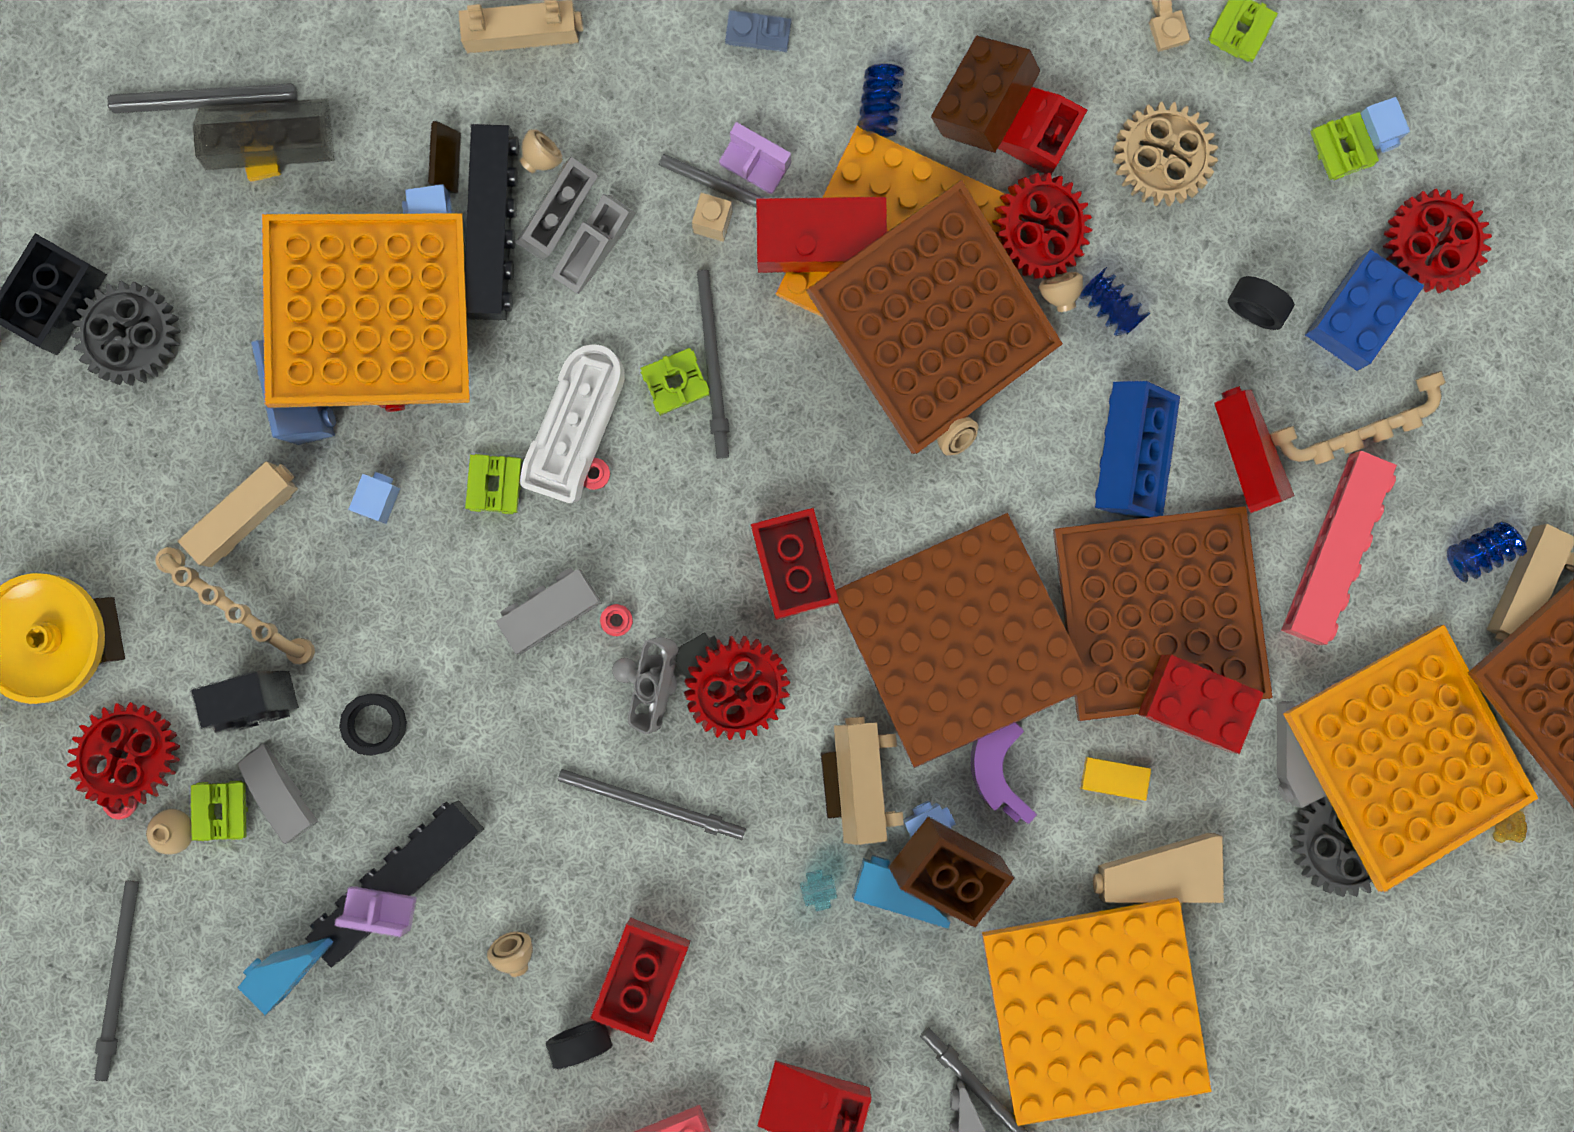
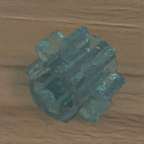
(818, 890)

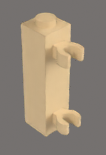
(519, 26)
(238, 514)
(1532, 578)
(861, 782)

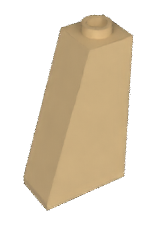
(1181, 870)

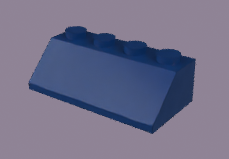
(1137, 449)

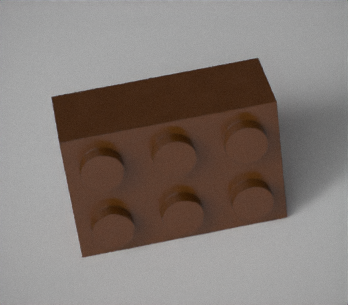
(986, 93)
(951, 872)

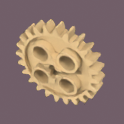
(1175, 128)

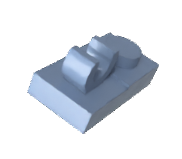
(758, 31)

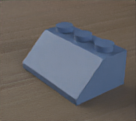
(294, 424)

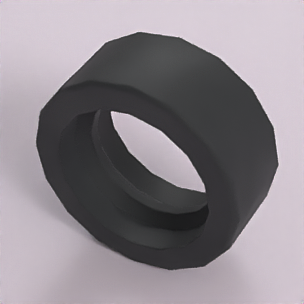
(1261, 302)
(348, 720)
(578, 1044)

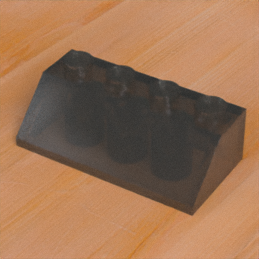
(263, 134)

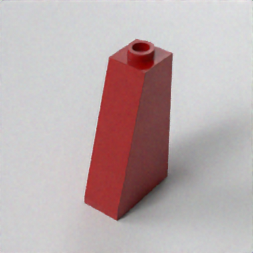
(1252, 450)

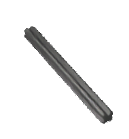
(200, 98)

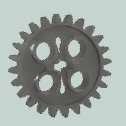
(113, 309)
(1328, 866)

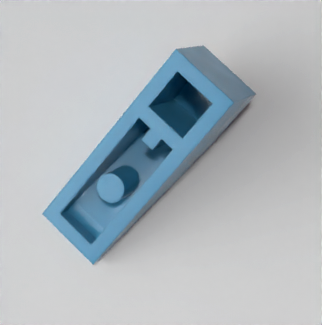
(879, 888)
(275, 977)

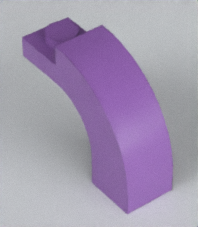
(988, 776)

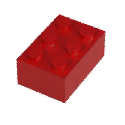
(794, 563)
(1200, 703)
(640, 979)

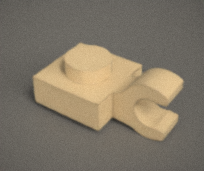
(1168, 27)

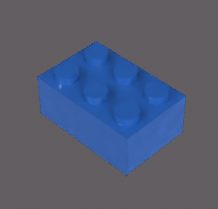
(1364, 310)

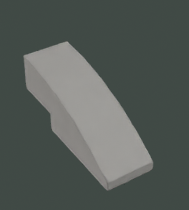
(593, 243)
(276, 794)

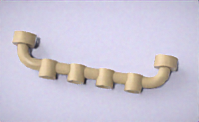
(1379, 430)
(173, 560)

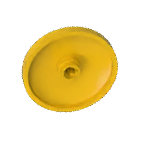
(47, 638)

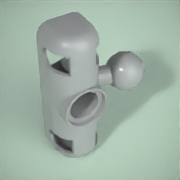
(651, 683)

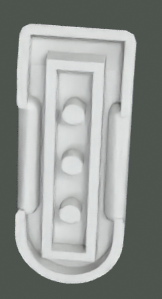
(574, 424)

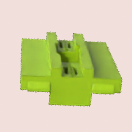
(1252, 40)
(1354, 132)
(691, 390)
(480, 470)
(233, 821)

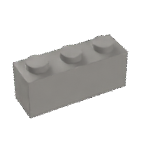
(556, 209)
(548, 610)

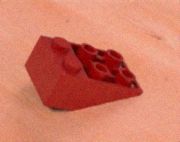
(1042, 129)
(812, 1102)

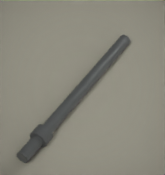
(709, 180)
(719, 424)
(712, 824)
(107, 1044)
(949, 1059)

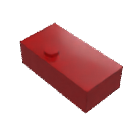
(815, 231)

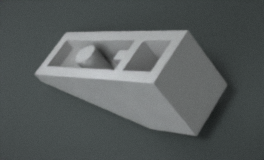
(1294, 772)

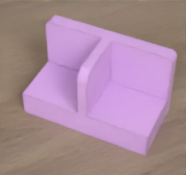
(755, 158)
(377, 911)

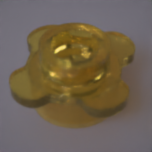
(1516, 833)

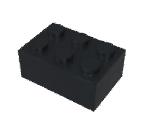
(45, 292)
(245, 701)

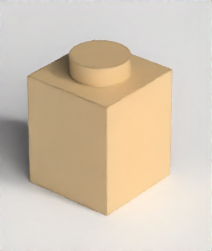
(712, 217)

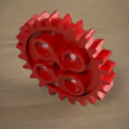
(1049, 198)
(1462, 254)
(720, 666)
(97, 745)

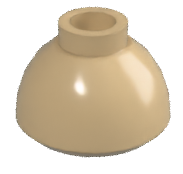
(539, 152)
(1062, 290)
(958, 437)
(169, 831)
(511, 953)

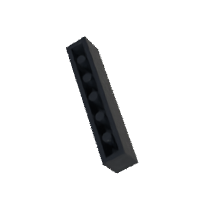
(489, 221)
(403, 873)

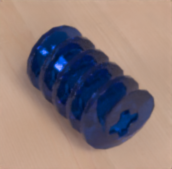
(879, 99)
(1113, 303)
(1484, 549)

